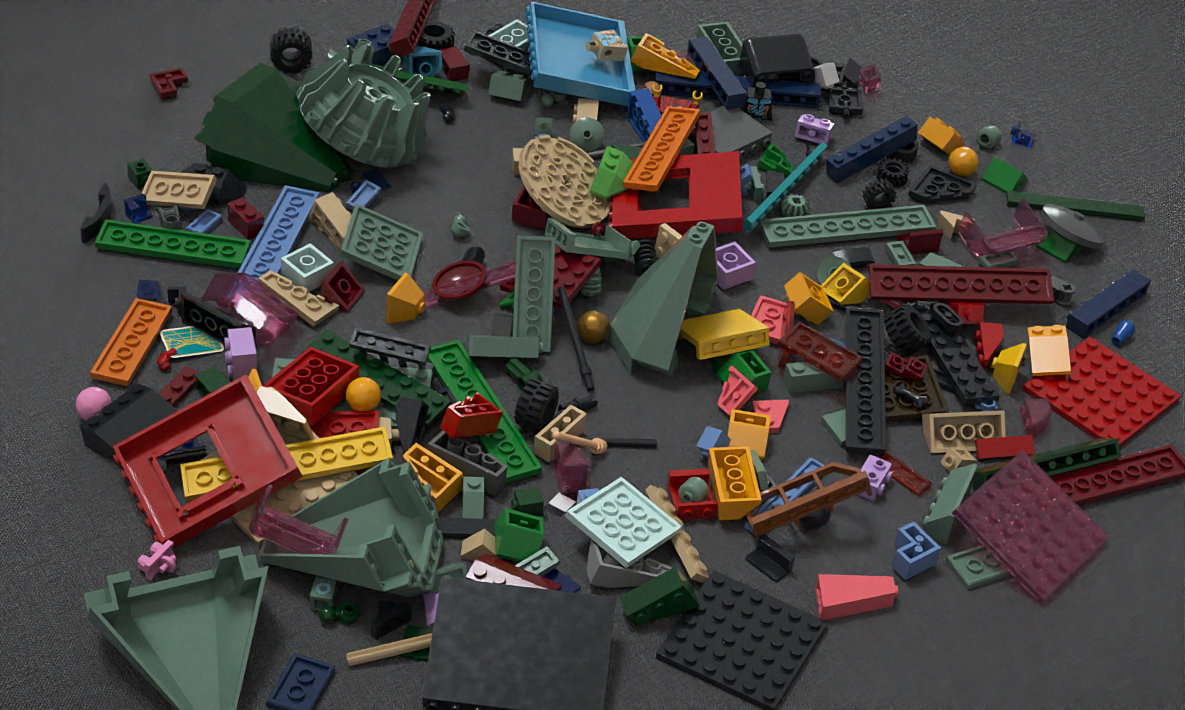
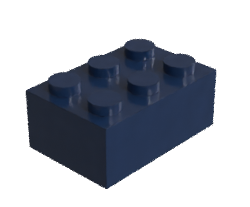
(380, 40)

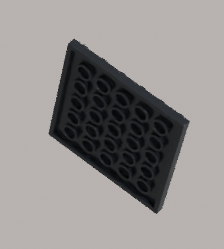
(742, 641)

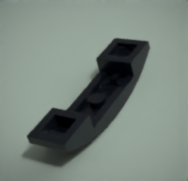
(92, 226)

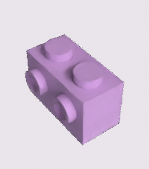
(814, 129)
(878, 473)

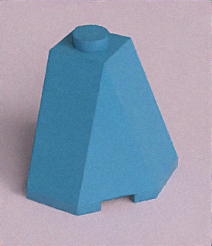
(423, 61)

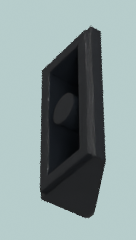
(851, 73)

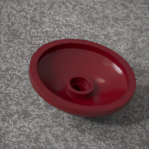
(457, 271)

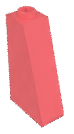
(853, 594)

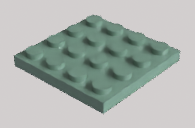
(380, 243)

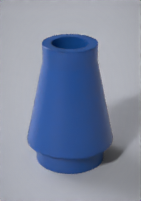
(1123, 331)

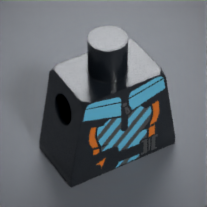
(758, 103)

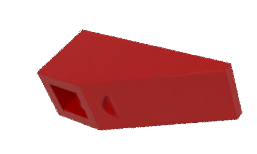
(989, 341)

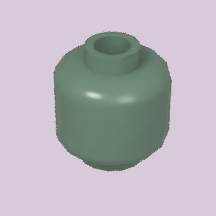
(989, 136)
(693, 490)

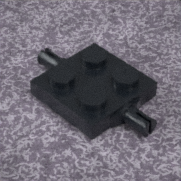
(845, 100)

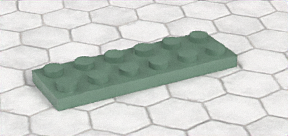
(534, 288)

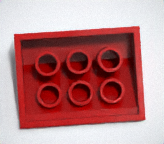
(314, 383)

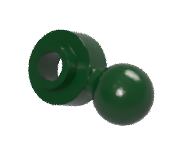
(328, 614)

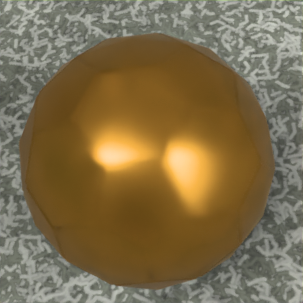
(593, 327)

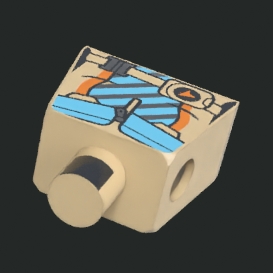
(607, 46)

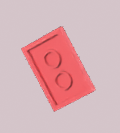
(770, 314)

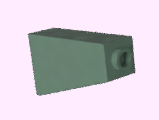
(504, 346)

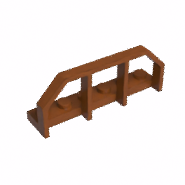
(810, 503)

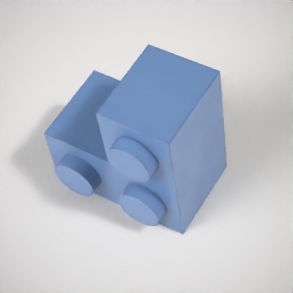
(914, 551)

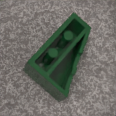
(659, 598)

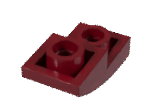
(906, 368)

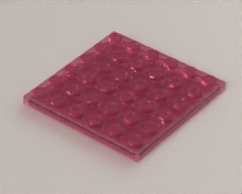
(1030, 526)

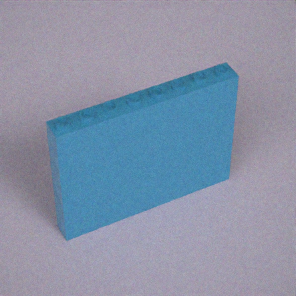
(560, 56)

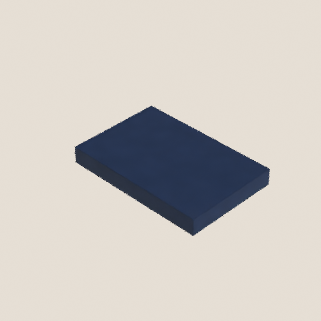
(300, 684)

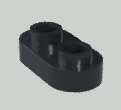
(947, 317)

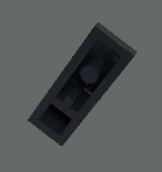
(410, 419)

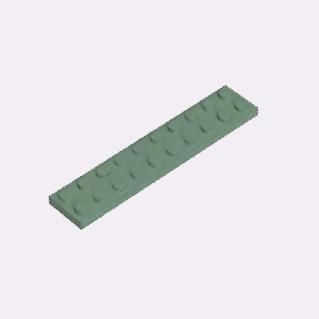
(845, 226)

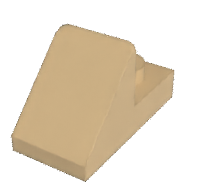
(949, 223)

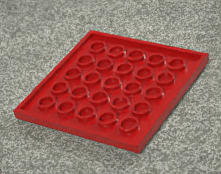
(1104, 393)

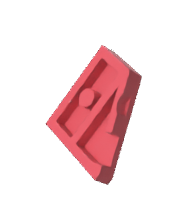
(735, 391)
(775, 408)

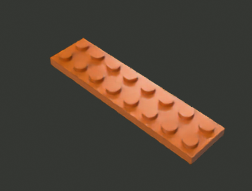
(661, 149)

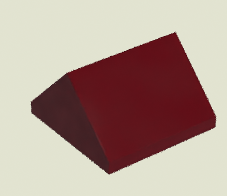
(922, 241)
(341, 287)

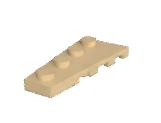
(308, 306)

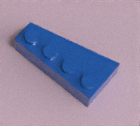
(643, 113)

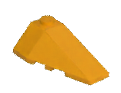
(654, 56)

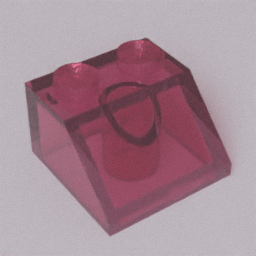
(570, 468)

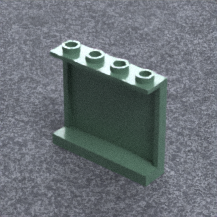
(610, 245)

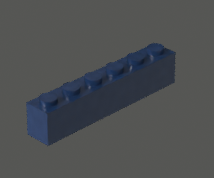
(717, 73)
(871, 149)
(1107, 303)

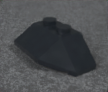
(227, 186)

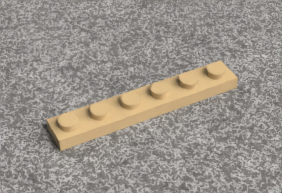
(681, 541)

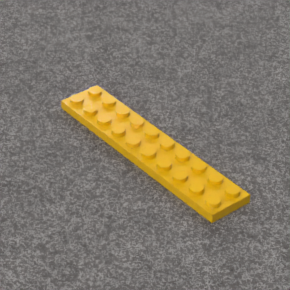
(312, 457)

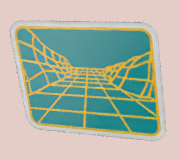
(189, 342)

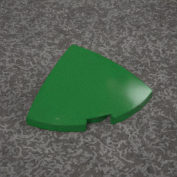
(775, 160)

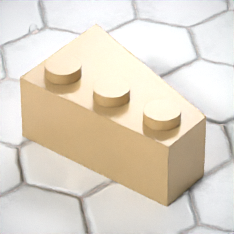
(330, 217)

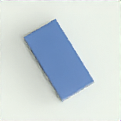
(364, 195)
(205, 222)

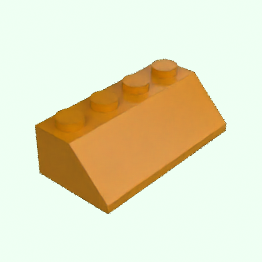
(733, 481)

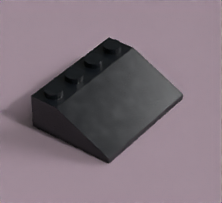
(125, 417)

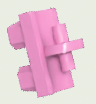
(162, 560)

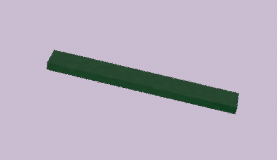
(1083, 206)

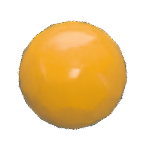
(963, 161)
(363, 394)

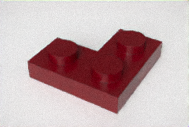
(165, 81)

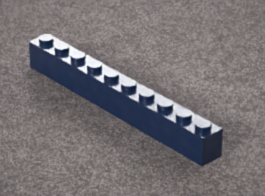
(782, 91)

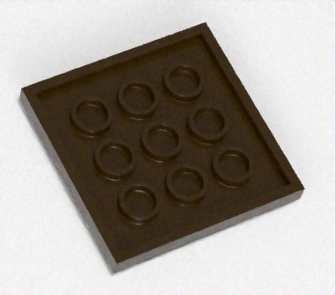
(900, 407)

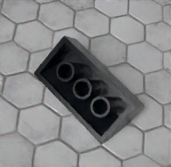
(209, 318)

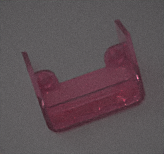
(1029, 233)
(253, 302)
(292, 532)

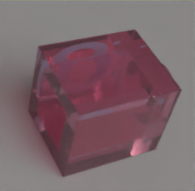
(869, 78)

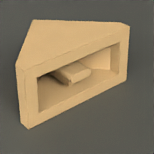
(479, 545)

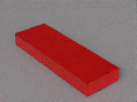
(1004, 446)

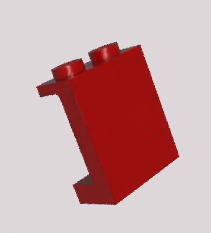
(690, 510)

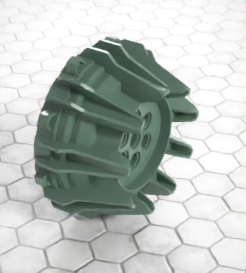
(366, 108)

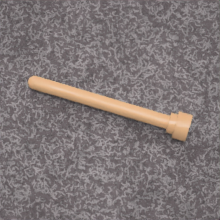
(596, 445)

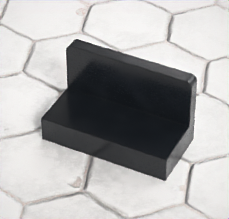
(771, 558)

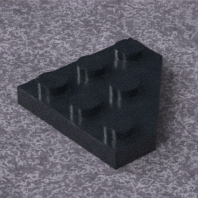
(940, 185)

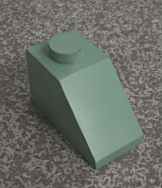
(473, 497)

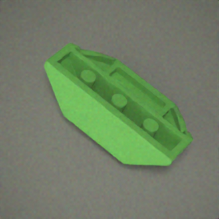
(611, 174)

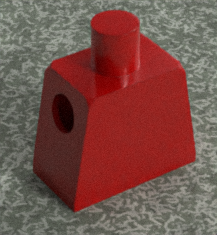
(969, 311)

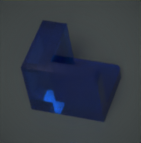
(137, 209)

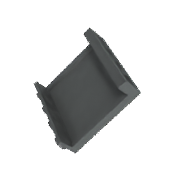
(737, 132)

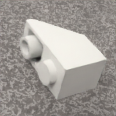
(826, 75)

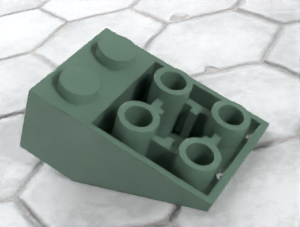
(509, 84)

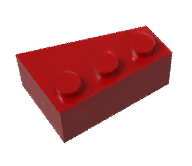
(471, 417)

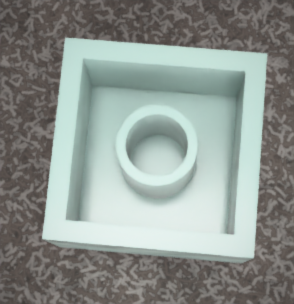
(306, 267)

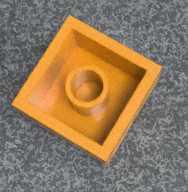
(808, 298)

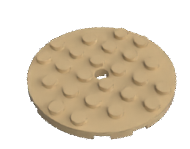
(545, 166)

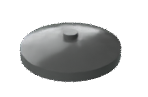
(1072, 226)

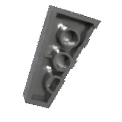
(470, 460)

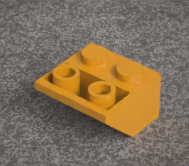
(941, 135)
(749, 430)

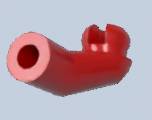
(165, 357)

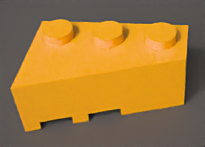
(444, 478)

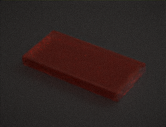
(820, 351)

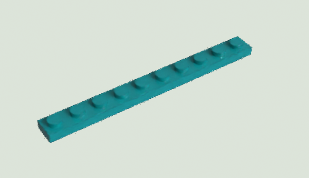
(783, 188)

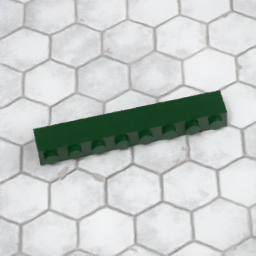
(1062, 459)

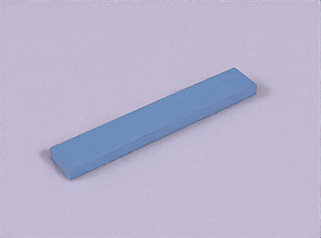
(810, 465)

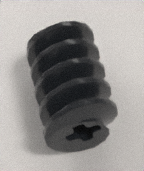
(644, 257)

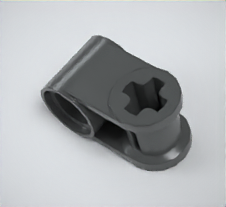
(169, 217)
(1061, 291)

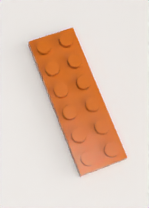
(131, 342)

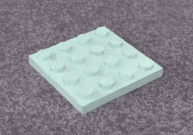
(623, 522)

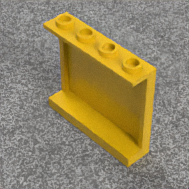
(724, 333)

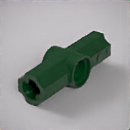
(521, 372)

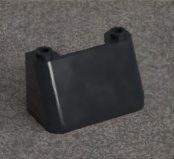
(775, 55)

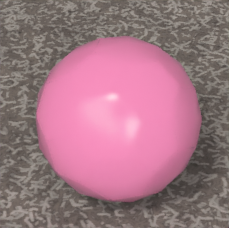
(91, 402)

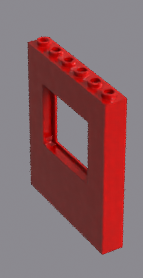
(712, 199)
(243, 439)

